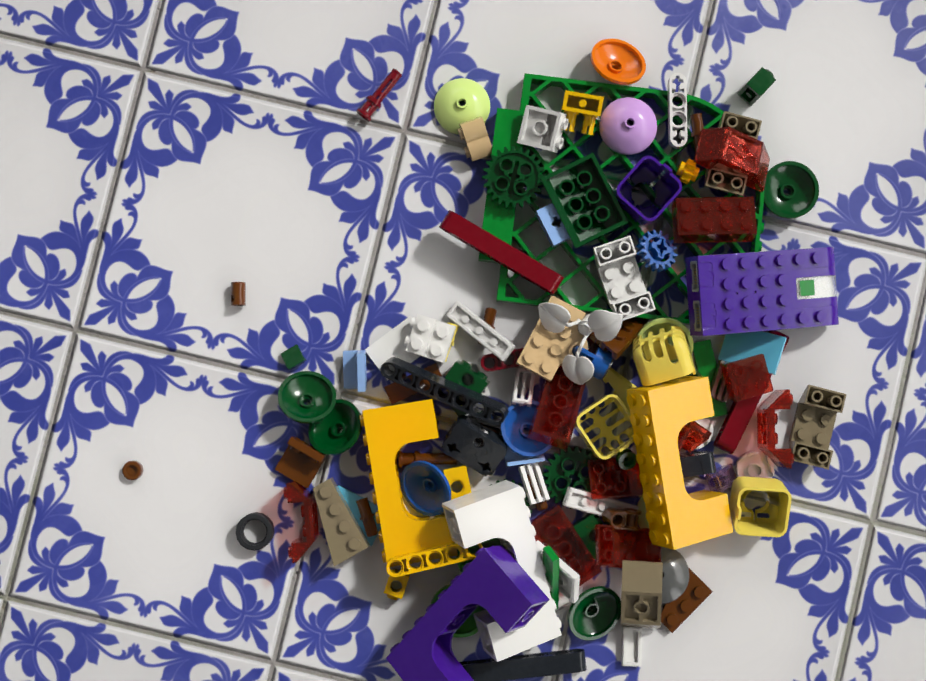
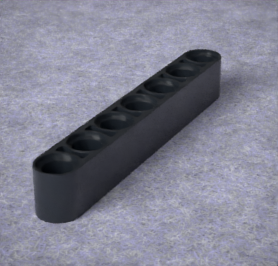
(454, 390)
(527, 665)

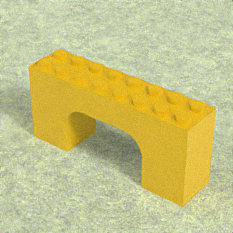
(656, 419)
(385, 435)

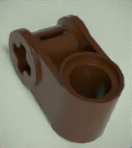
(625, 518)

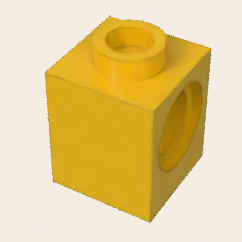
(395, 594)

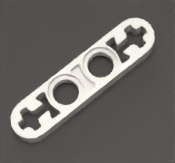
(677, 110)

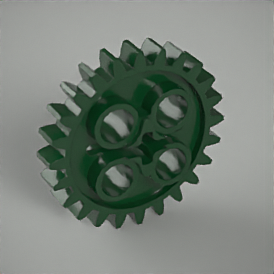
(497, 173)
(557, 471)

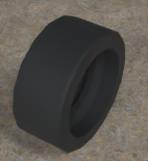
(240, 531)

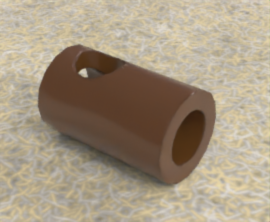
(238, 294)

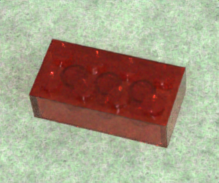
(714, 219)
(556, 410)
(556, 530)

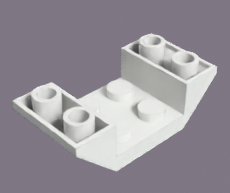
(622, 278)

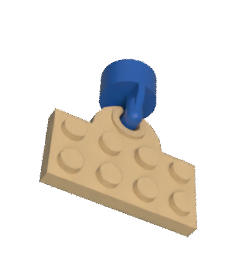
(547, 349)

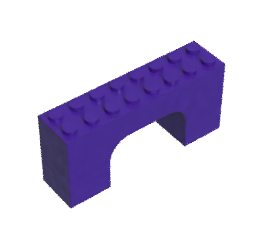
(489, 581)

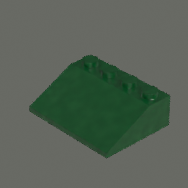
(584, 200)

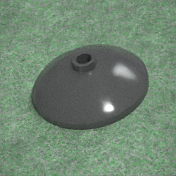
(675, 575)

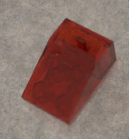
(612, 481)

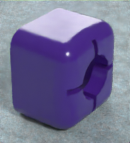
(645, 173)

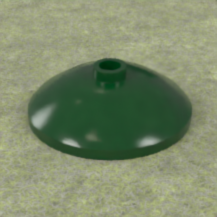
(799, 182)
(307, 387)
(326, 434)
(594, 613)

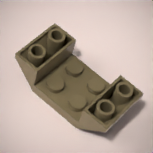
(724, 177)
(815, 425)
(641, 594)

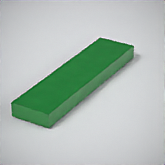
(706, 365)
(551, 564)

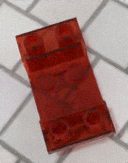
(734, 151)
(766, 428)
(297, 493)
(619, 545)

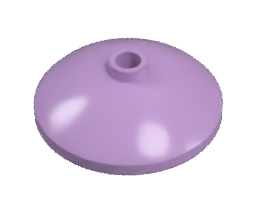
(625, 138)

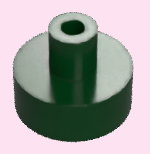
(626, 459)

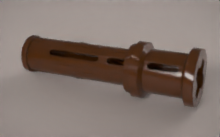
(434, 458)

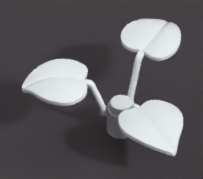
(601, 322)

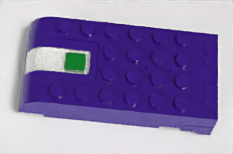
(761, 291)

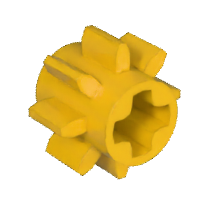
(687, 171)

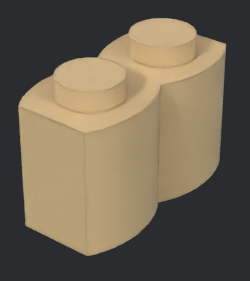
(475, 138)

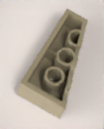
(339, 524)

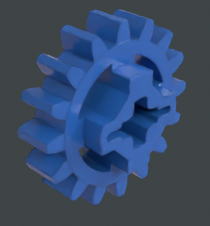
(657, 250)

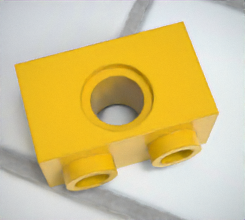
(459, 474)

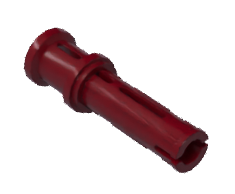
(375, 103)

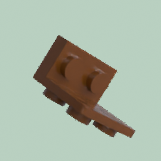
(300, 462)

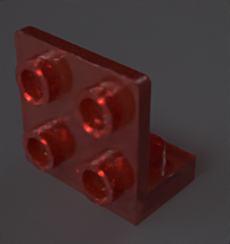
(746, 377)
(692, 436)

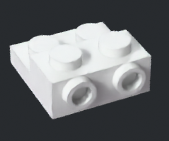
(542, 128)
(429, 338)

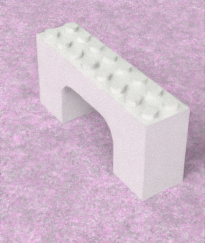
(502, 514)

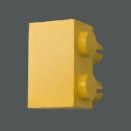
(582, 103)

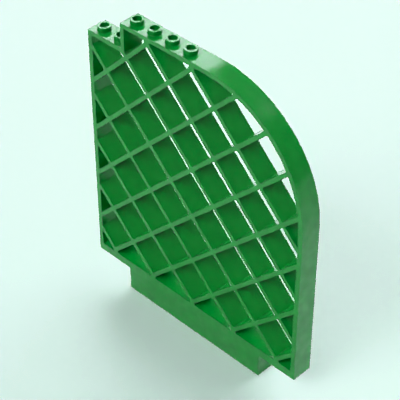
(500, 220)

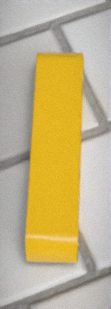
(426, 563)

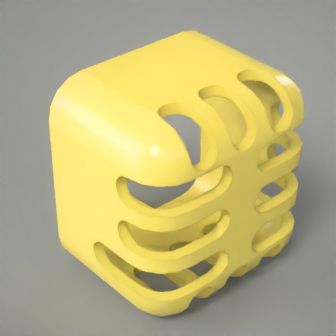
(654, 356)
(605, 431)

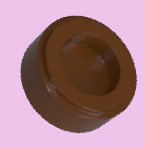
(132, 470)

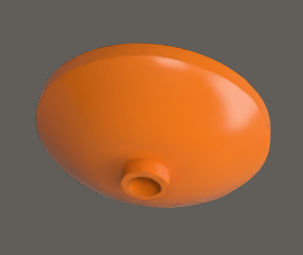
(618, 61)

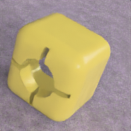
(777, 507)

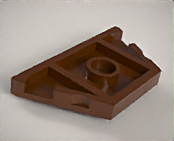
(626, 335)

